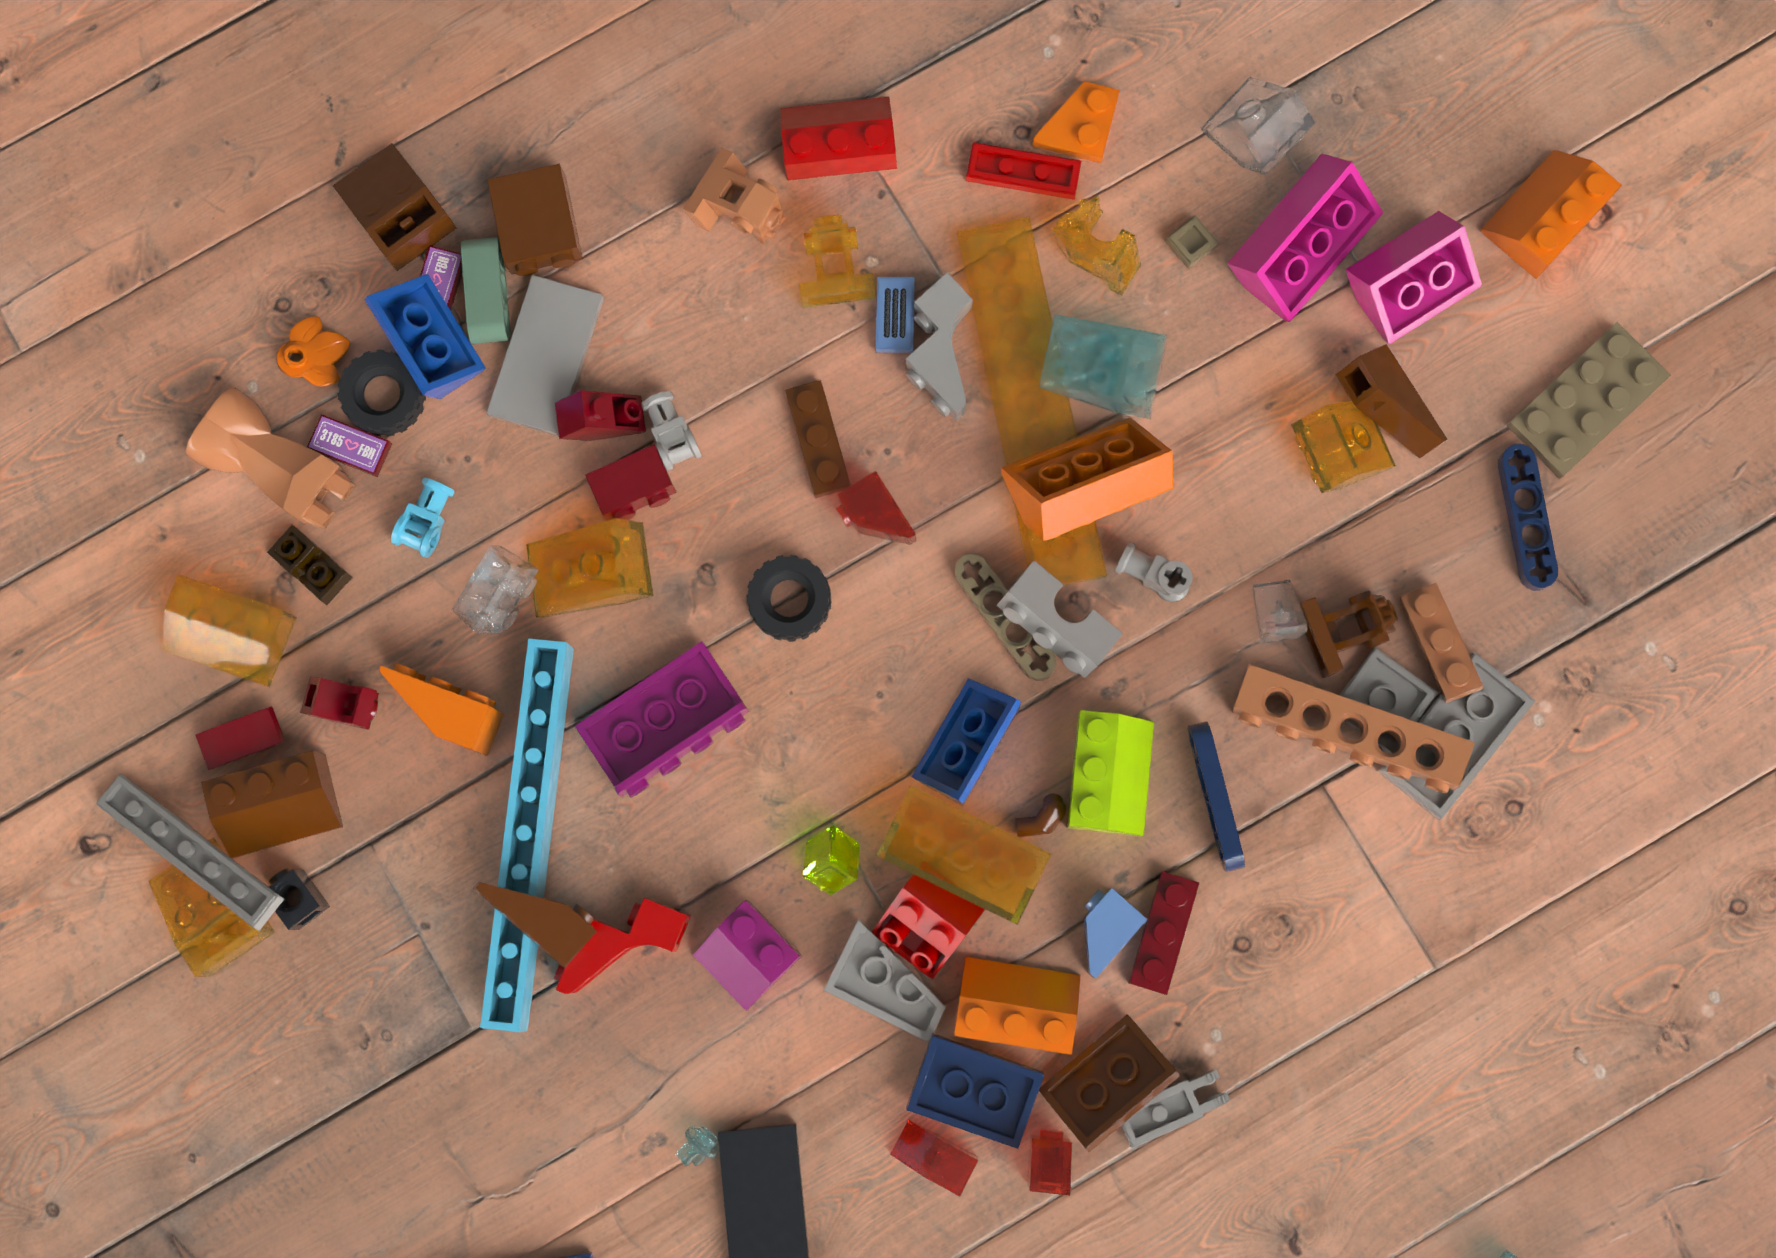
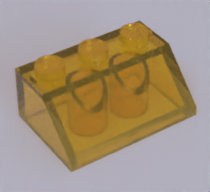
(225, 630)

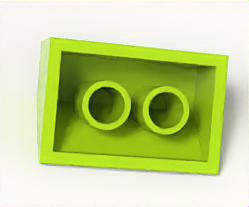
(1110, 773)

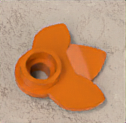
(318, 351)

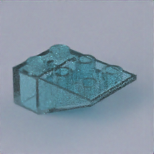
(1104, 365)

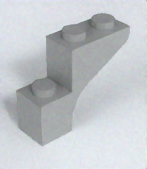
(934, 361)

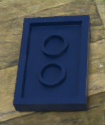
(975, 1090)

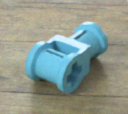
(423, 519)

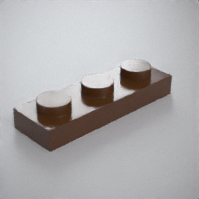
(818, 438)

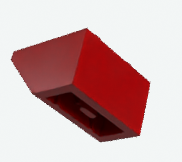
(926, 924)

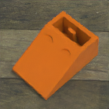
(450, 716)

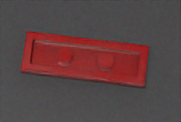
(1023, 170)

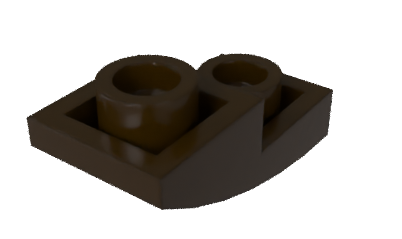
(309, 564)

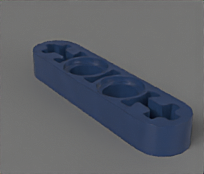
(1534, 516)
(1216, 796)

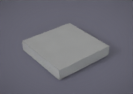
(1388, 687)

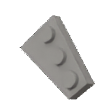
(883, 986)

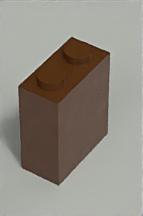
(535, 220)

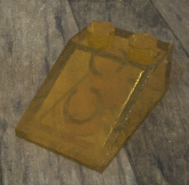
(590, 568)

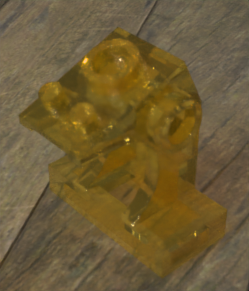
(833, 236)
(1109, 260)

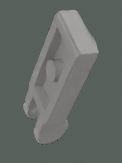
(1172, 1109)

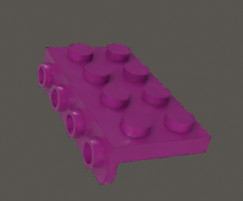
(662, 720)

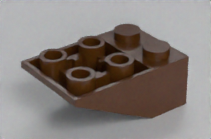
(394, 207)

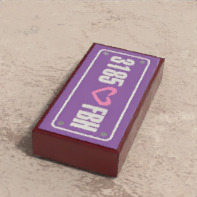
(445, 271)
(349, 445)

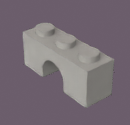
(1032, 606)

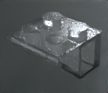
(495, 591)

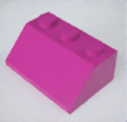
(1415, 276)

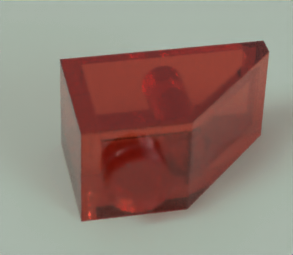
(874, 511)
(934, 1157)
(1049, 1163)

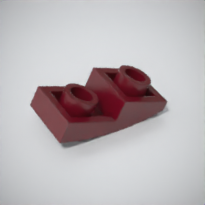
(240, 738)

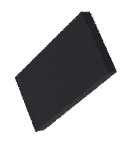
(763, 1192)

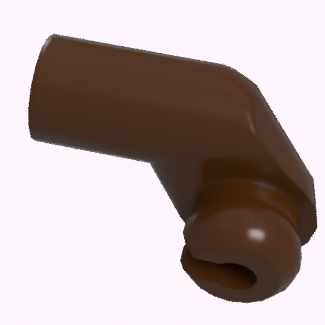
(1046, 820)

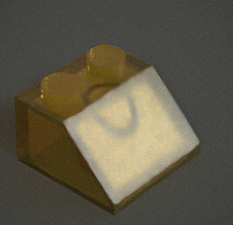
(1341, 446)

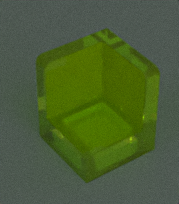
(831, 860)

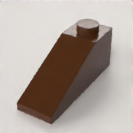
(547, 923)

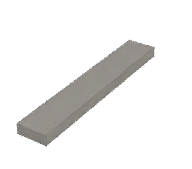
(190, 852)

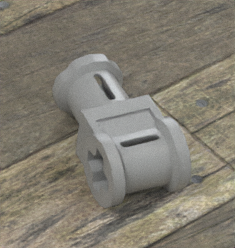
(671, 436)
(1156, 572)

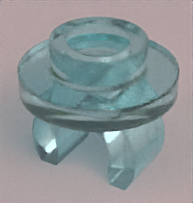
(700, 1144)

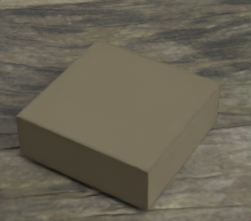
(1191, 242)

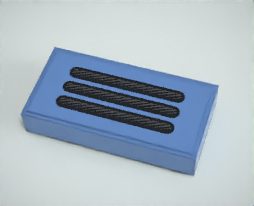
(895, 314)

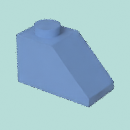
(1108, 928)

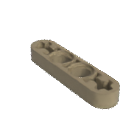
(997, 620)

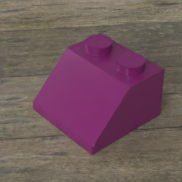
(747, 954)

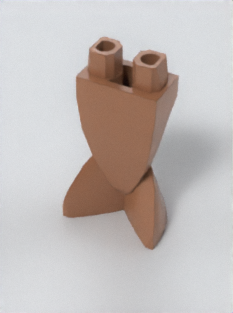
(238, 439)

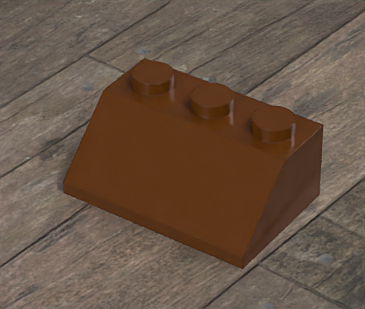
(273, 803)

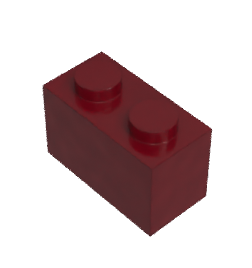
(631, 484)

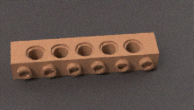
(1450, 751)

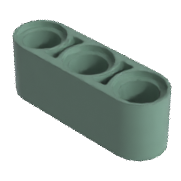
(485, 290)

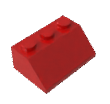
(838, 138)

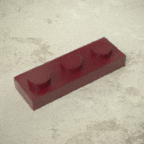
(1163, 933)

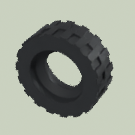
(352, 390)
(760, 598)

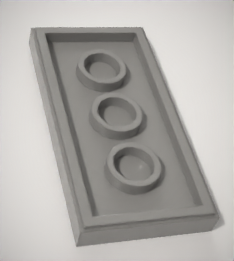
(545, 354)
(1478, 717)

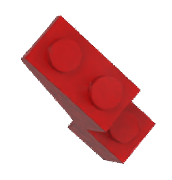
(651, 925)

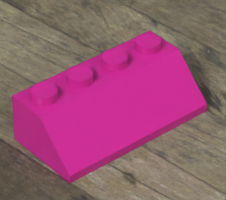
(1306, 236)

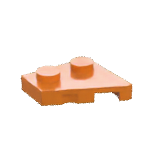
(1081, 123)

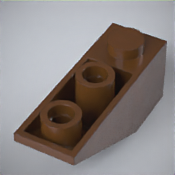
(1389, 399)

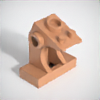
(754, 212)

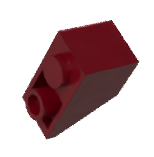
(599, 416)

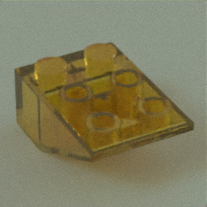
(202, 926)

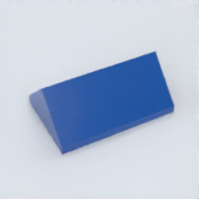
(426, 336)
(966, 741)

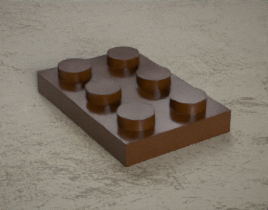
(1108, 1083)

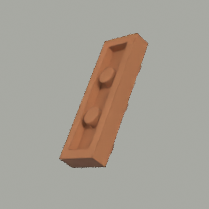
(1441, 643)

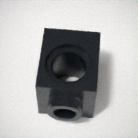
(310, 904)

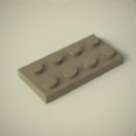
(1588, 400)

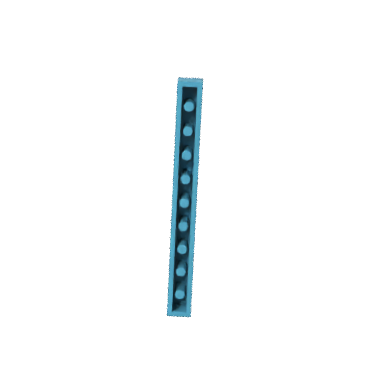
(528, 829)

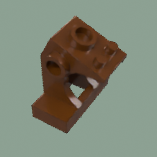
(1373, 615)

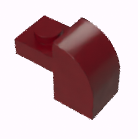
(340, 702)

